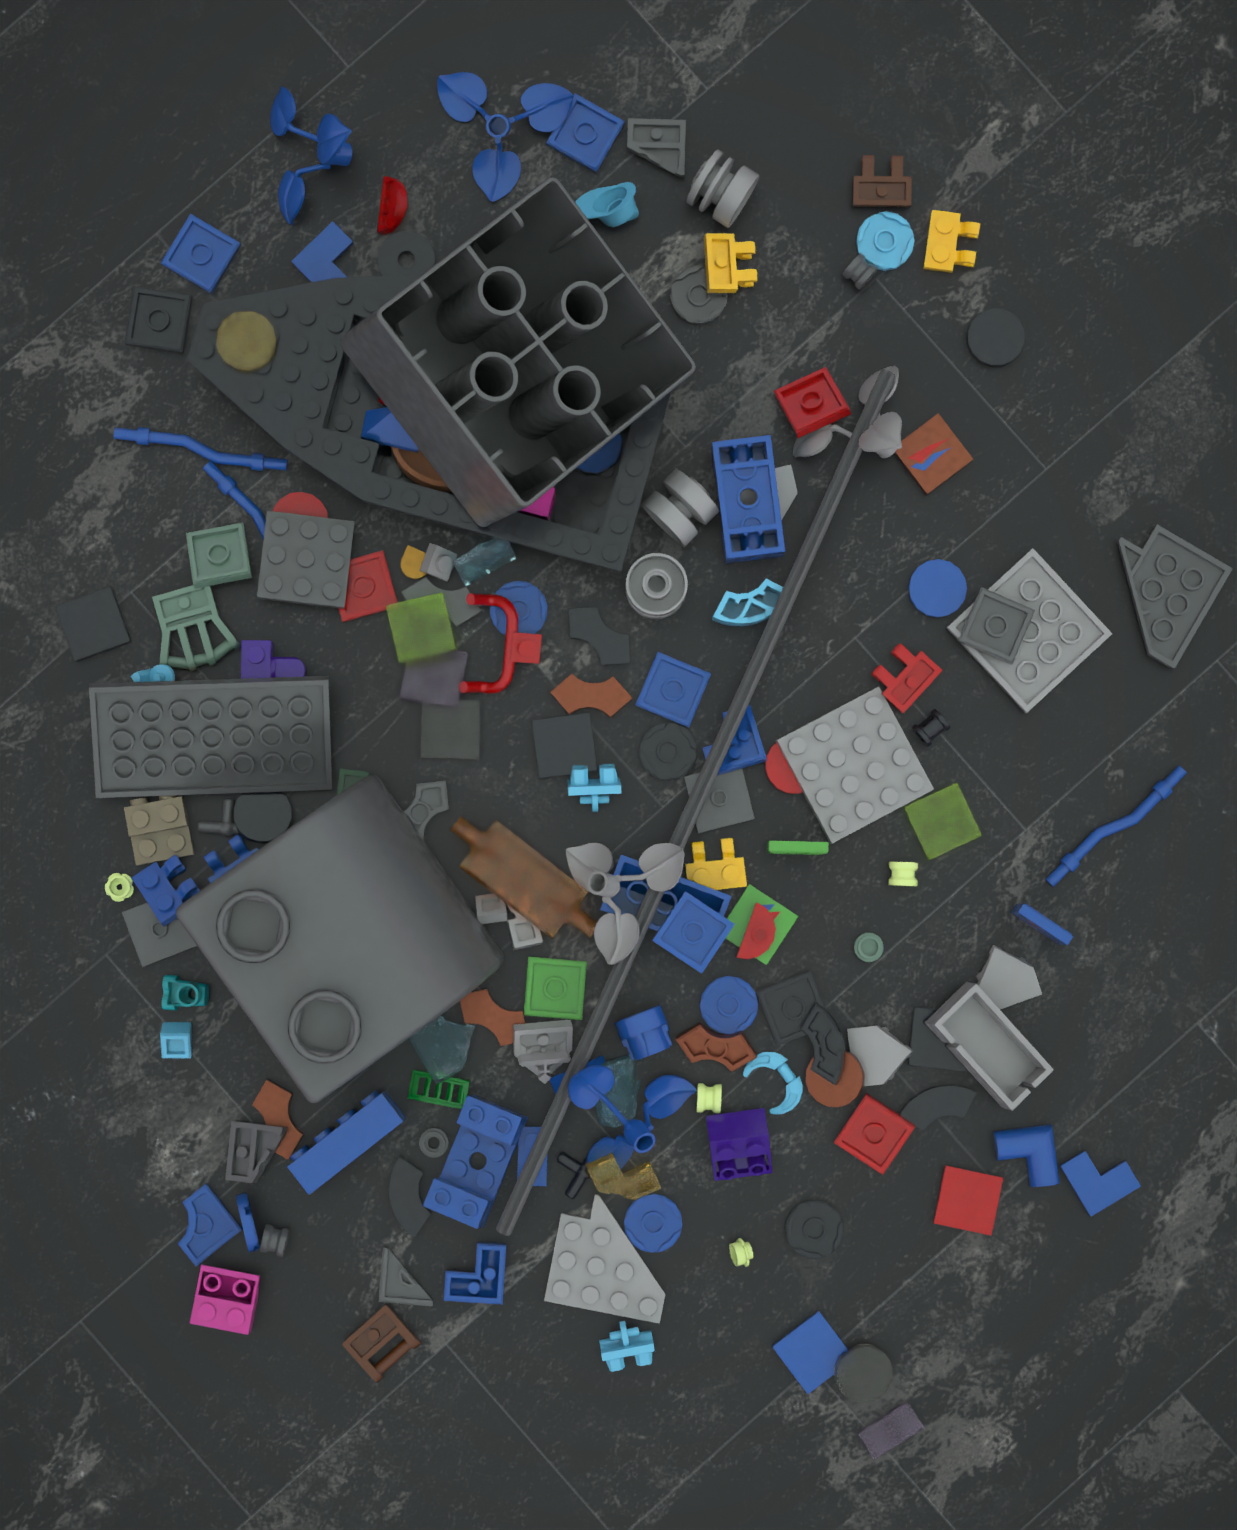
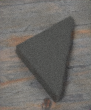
(398, 1284)

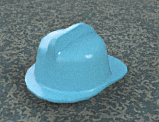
(610, 204)

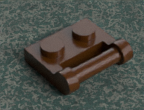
(374, 1335)

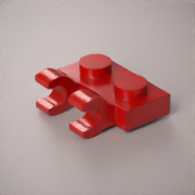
(911, 681)

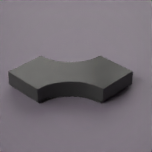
(455, 600)
(428, 801)

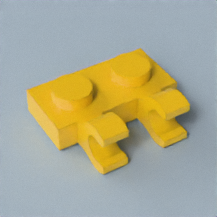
(942, 241)
(720, 263)
(717, 873)

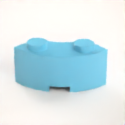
(749, 607)

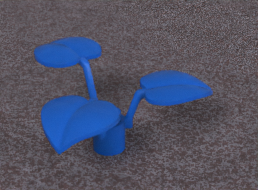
(330, 151)
(497, 170)
(664, 1098)

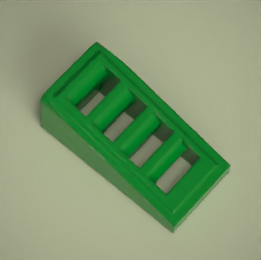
(462, 1095)

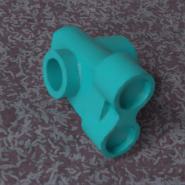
(178, 993)

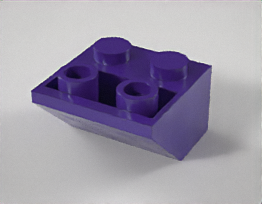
(739, 1144)

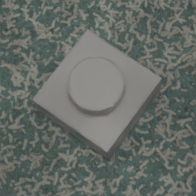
(438, 562)
(490, 909)

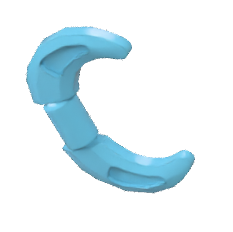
(793, 1088)

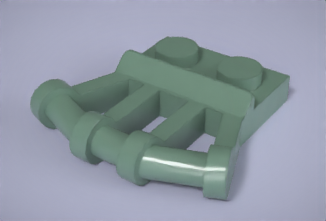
(185, 609)

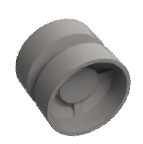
(686, 501)
(656, 586)

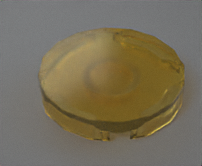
(246, 340)

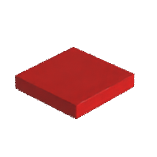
(812, 402)
(368, 587)
(874, 1133)
(968, 1200)

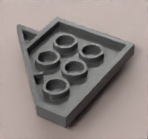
(1170, 590)

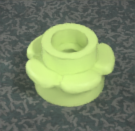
(111, 887)
(741, 1252)

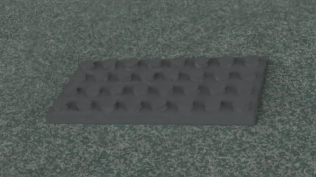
(211, 736)

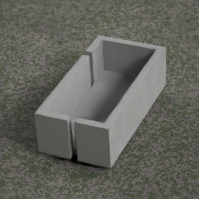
(989, 1045)

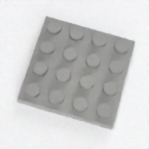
(1056, 640)
(854, 765)

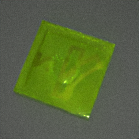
(421, 627)
(942, 821)

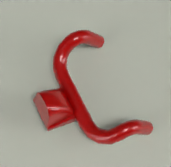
(518, 646)

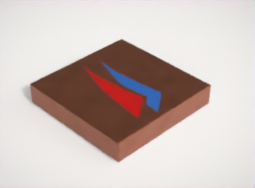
(932, 454)

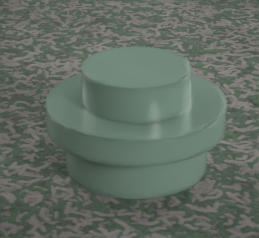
(868, 947)

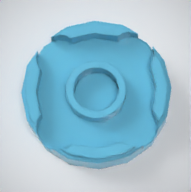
(885, 240)

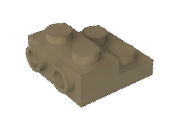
(159, 829)

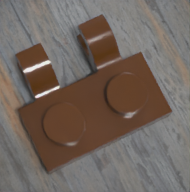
(882, 190)

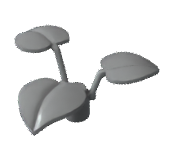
(881, 437)
(590, 868)

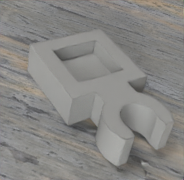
(522, 932)

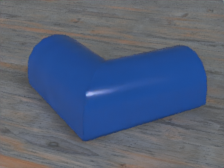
(1036, 1145)
(484, 1284)

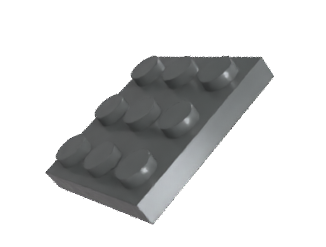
(305, 560)

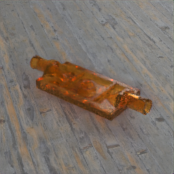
(523, 878)

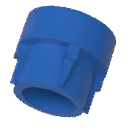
(644, 1033)

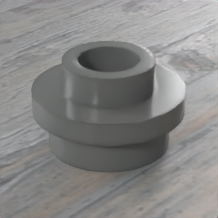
(433, 1152)

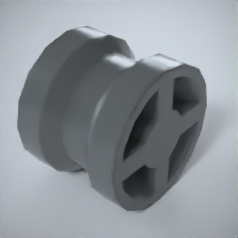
(859, 271)
(274, 1240)

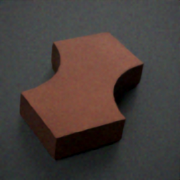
(604, 696)
(482, 1010)
(703, 1044)
(274, 1106)

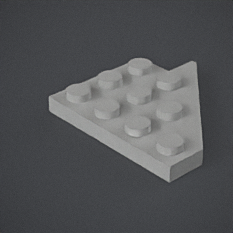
(601, 1269)

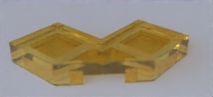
(631, 1184)

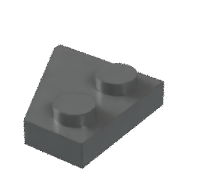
(659, 142)
(251, 1149)

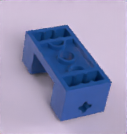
(754, 529)
(466, 1191)

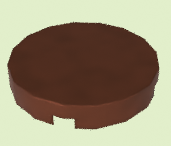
(845, 1091)

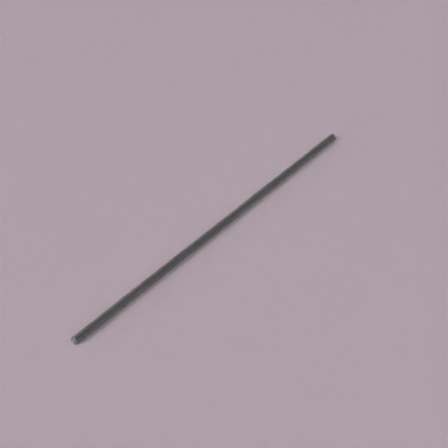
(698, 795)

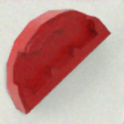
(392, 205)
(758, 934)

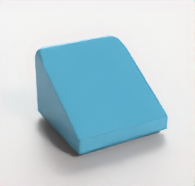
(176, 1040)

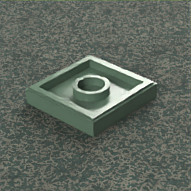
(218, 555)

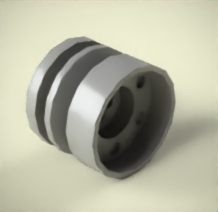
(722, 188)

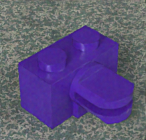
(260, 662)

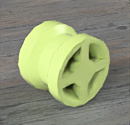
(903, 874)
(709, 1098)

